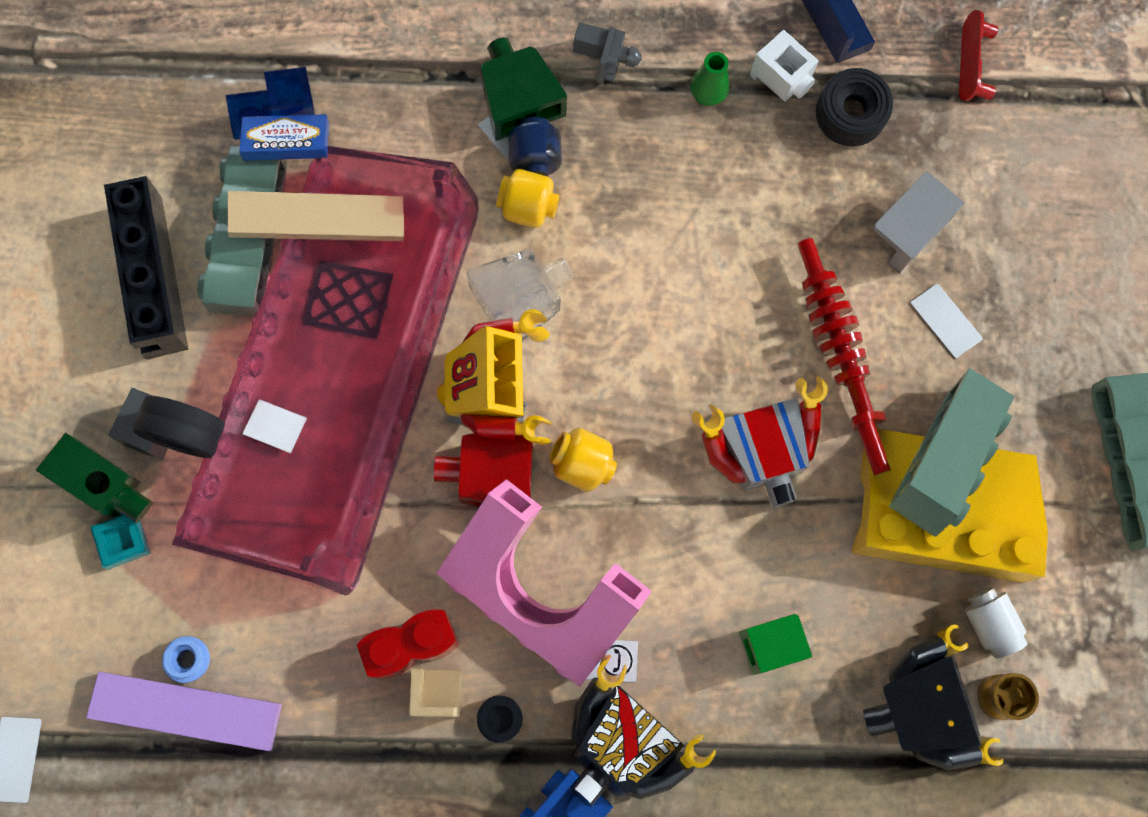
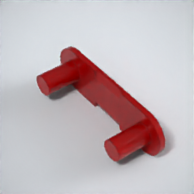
(970, 64)

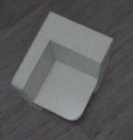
(917, 219)

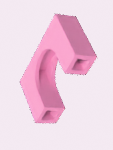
(485, 574)

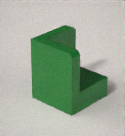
(775, 644)

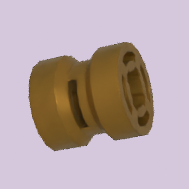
(1018, 696)

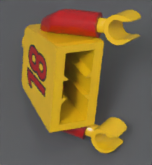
(487, 379)

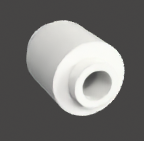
(996, 623)

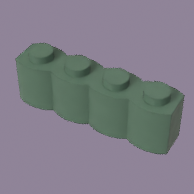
(239, 266)
(1123, 417)

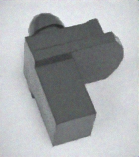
(607, 46)

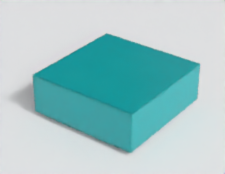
(119, 541)

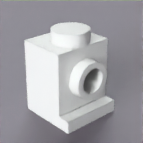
(785, 67)

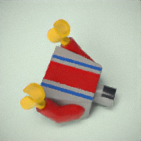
(766, 443)

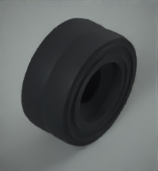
(869, 91)
(178, 426)

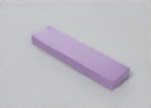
(184, 711)

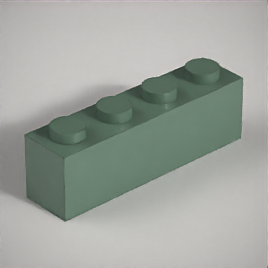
(953, 453)

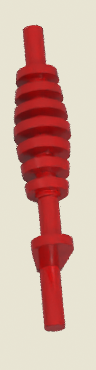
(841, 344)

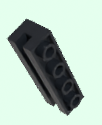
(145, 267)

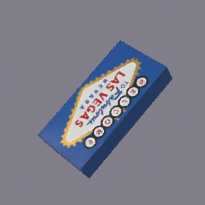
(284, 137)

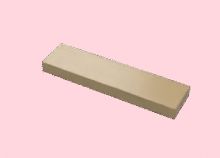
(315, 216)

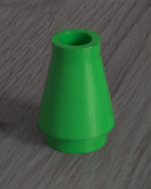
(711, 80)

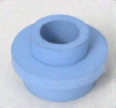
(172, 659)

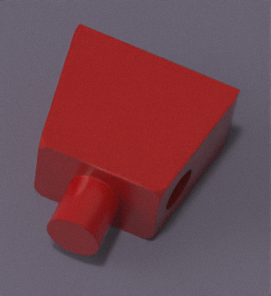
(485, 465)

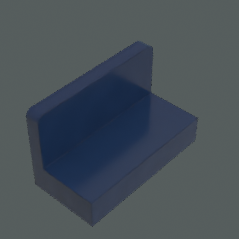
(840, 27)

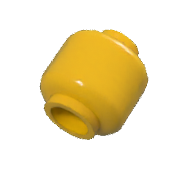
(527, 198)
(582, 459)

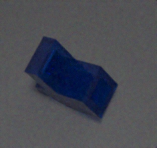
(286, 95)

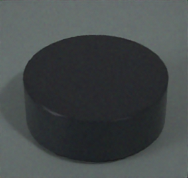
(499, 719)

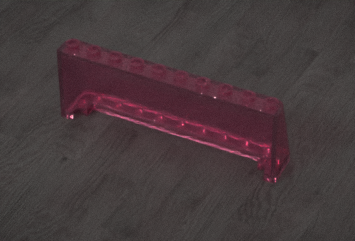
(349, 349)

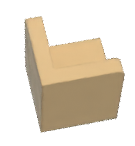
(435, 693)

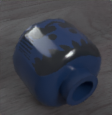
(535, 146)

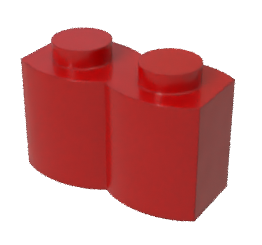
(396, 649)

